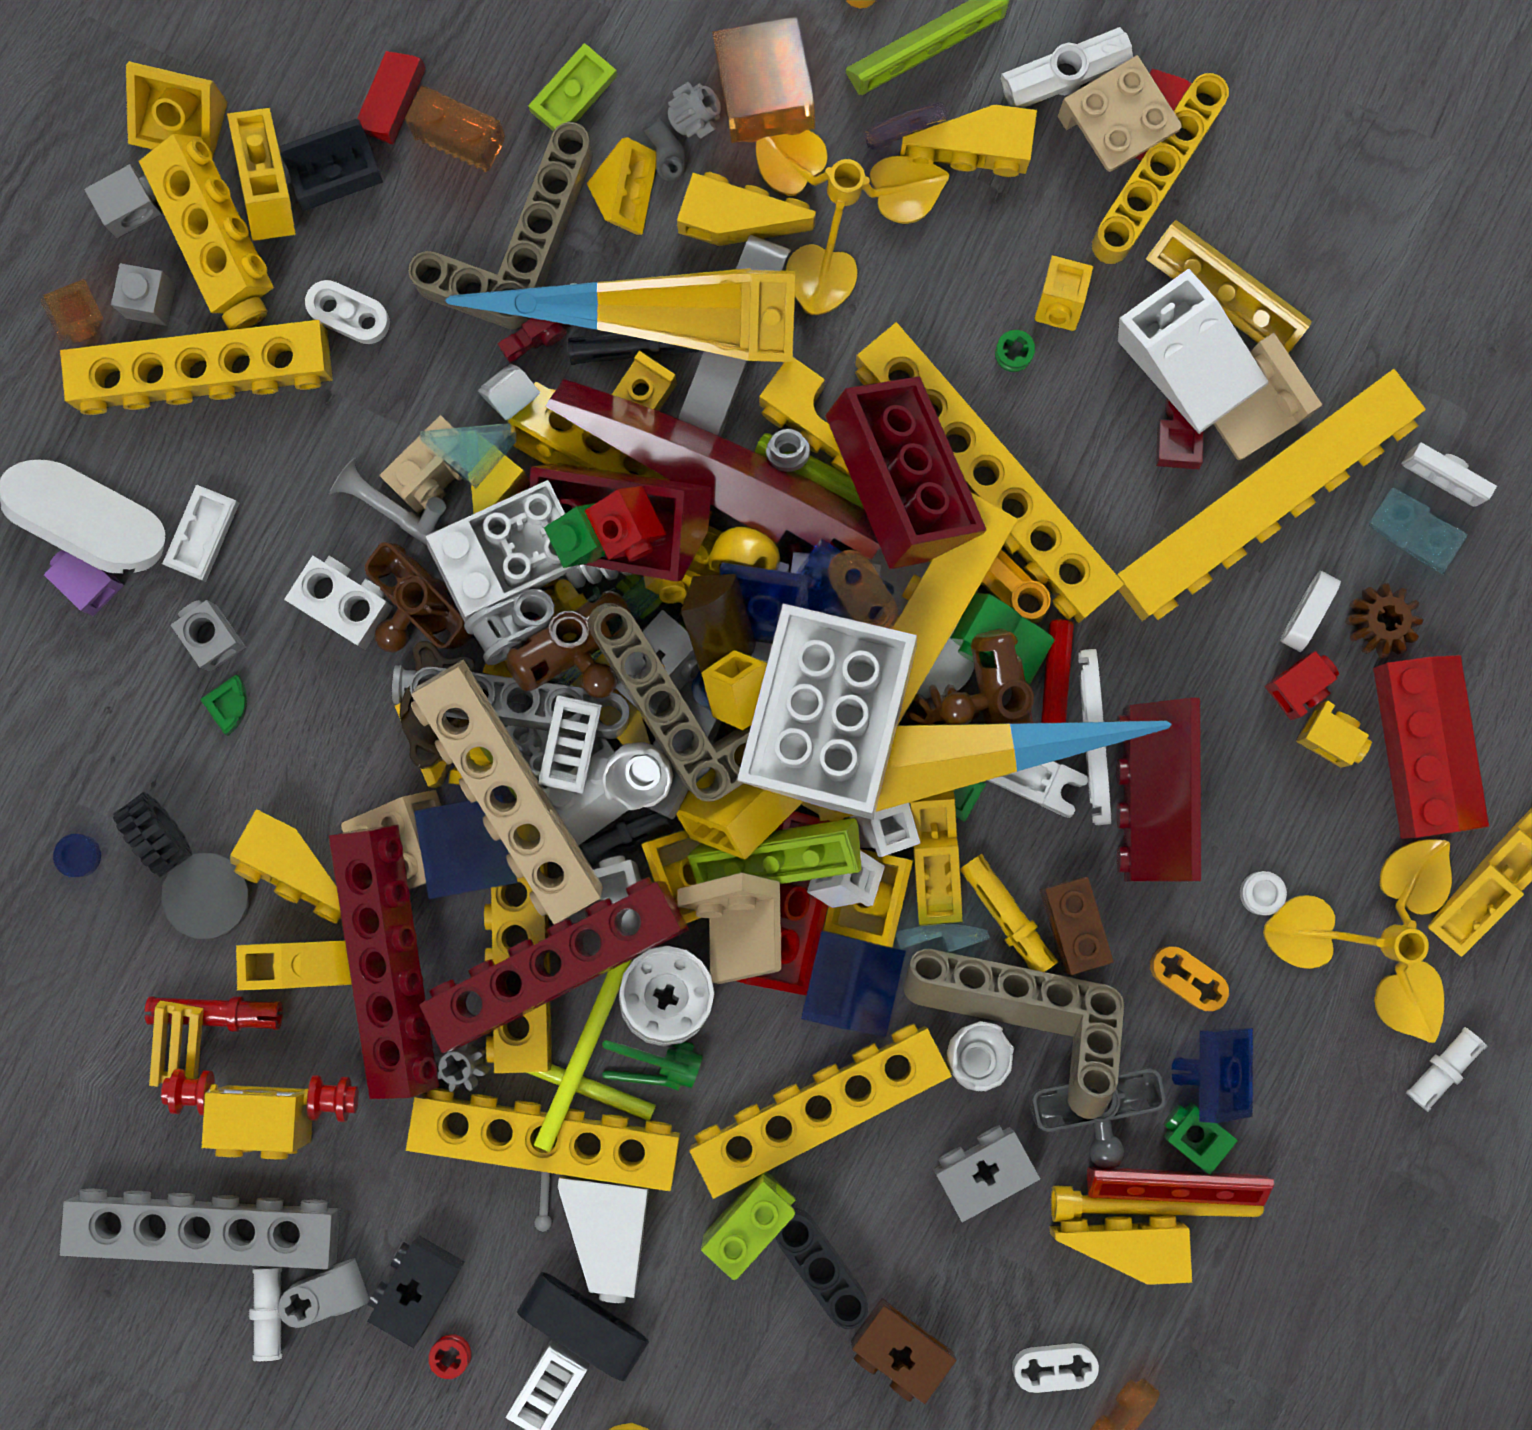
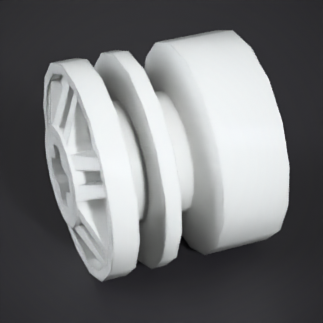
(654, 973)

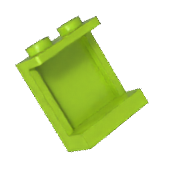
(748, 1225)

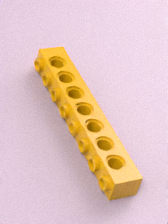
(1097, 582)

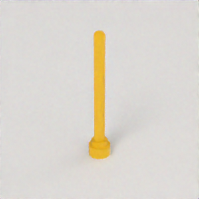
(1071, 1204)

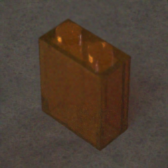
(764, 80)

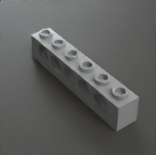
(88, 1236)

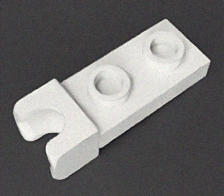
(1044, 785)

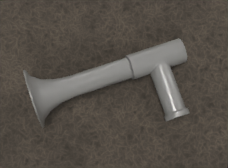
(352, 483)

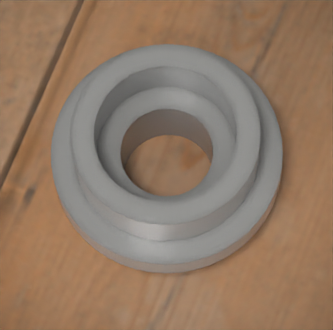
(785, 441)

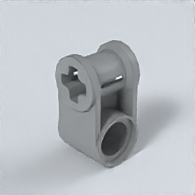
(504, 626)
(330, 1294)

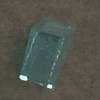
(471, 450)

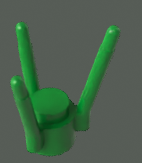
(678, 1066)

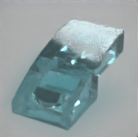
(951, 935)

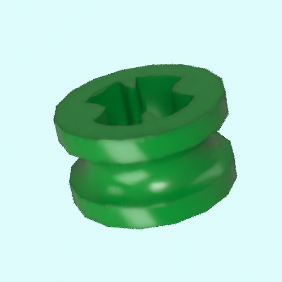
(1019, 363)

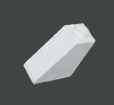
(607, 1233)

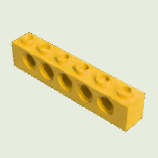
(87, 367)
(502, 1049)
(432, 1136)
(725, 1172)

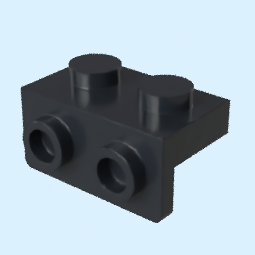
(331, 164)

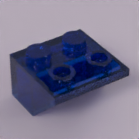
(852, 984)

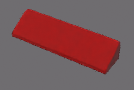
(1179, 1186)

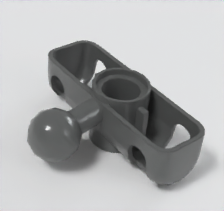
(1106, 1149)

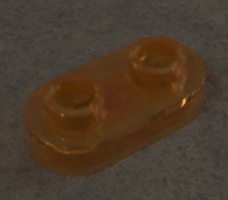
(865, 592)
(1133, 1406)

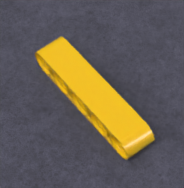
(1174, 155)

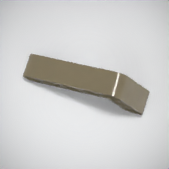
(524, 242)
(675, 716)
(1031, 1010)

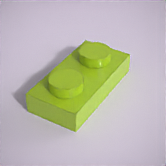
(573, 88)

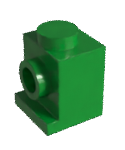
(1209, 1148)

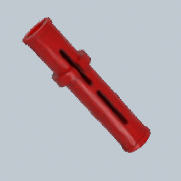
(226, 1013)

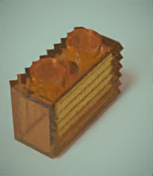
(455, 128)

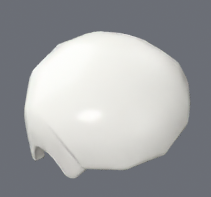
(637, 775)
(980, 1056)

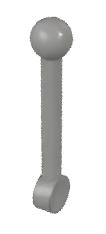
(543, 1221)

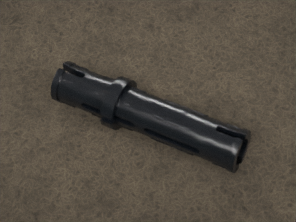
(618, 347)

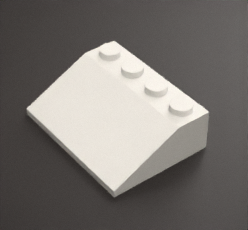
(828, 710)

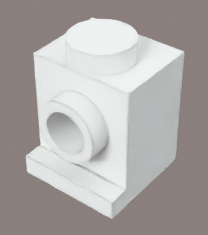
(889, 831)
(850, 888)

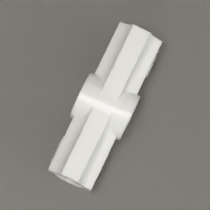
(1044, 80)

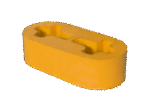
(1196, 970)

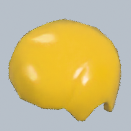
(745, 548)

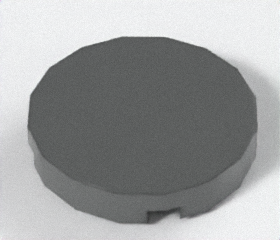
(205, 896)

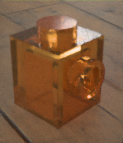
(72, 312)

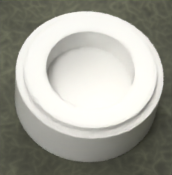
(1263, 893)

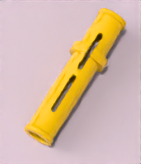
(1012, 920)

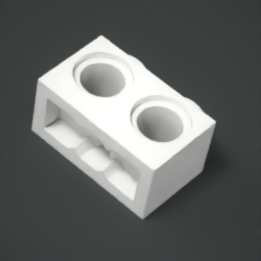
(335, 608)

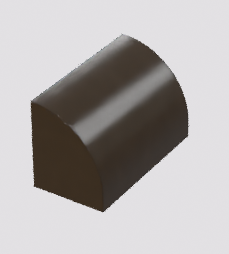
(717, 619)

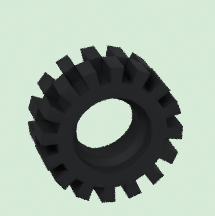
(152, 834)

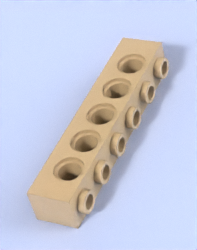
(459, 689)

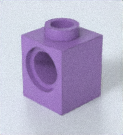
(82, 583)

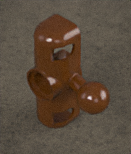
(430, 616)
(597, 678)
(992, 683)

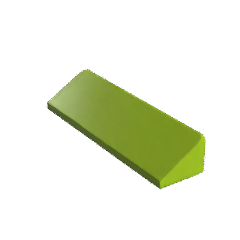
(924, 43)
(788, 855)

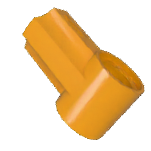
(1009, 582)

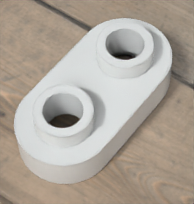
(349, 312)

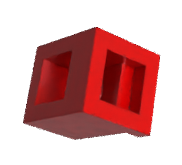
(1303, 684)

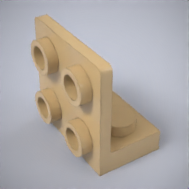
(1120, 114)
(1273, 408)
(419, 473)
(400, 813)
(742, 924)

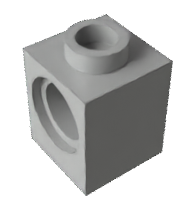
(123, 201)
(224, 642)

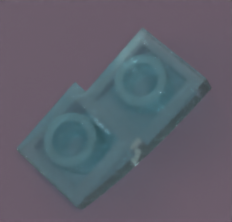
(1417, 531)

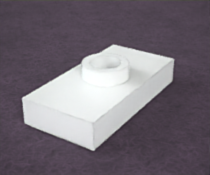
(1449, 474)
(201, 533)

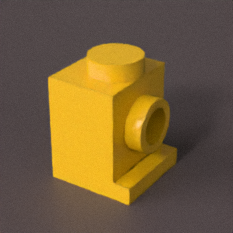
(655, 376)
(1334, 736)

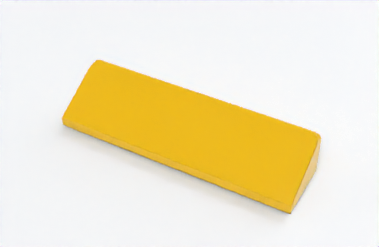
(1241, 296)

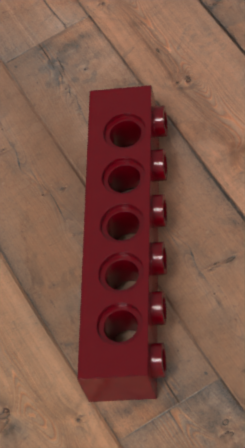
(383, 962)
(456, 1026)

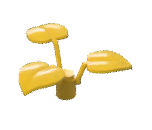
(903, 192)
(1421, 882)

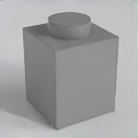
(143, 294)

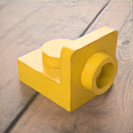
(1063, 293)

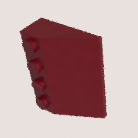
(1161, 795)

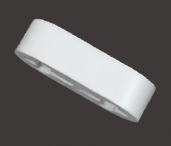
(1310, 611)
(1055, 1379)

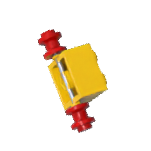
(258, 1117)

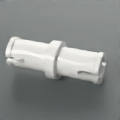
(1446, 1069)
(265, 1313)

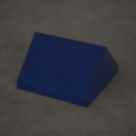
(768, 590)

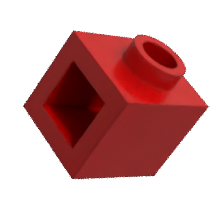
(625, 523)

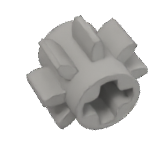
(694, 110)
(455, 1076)

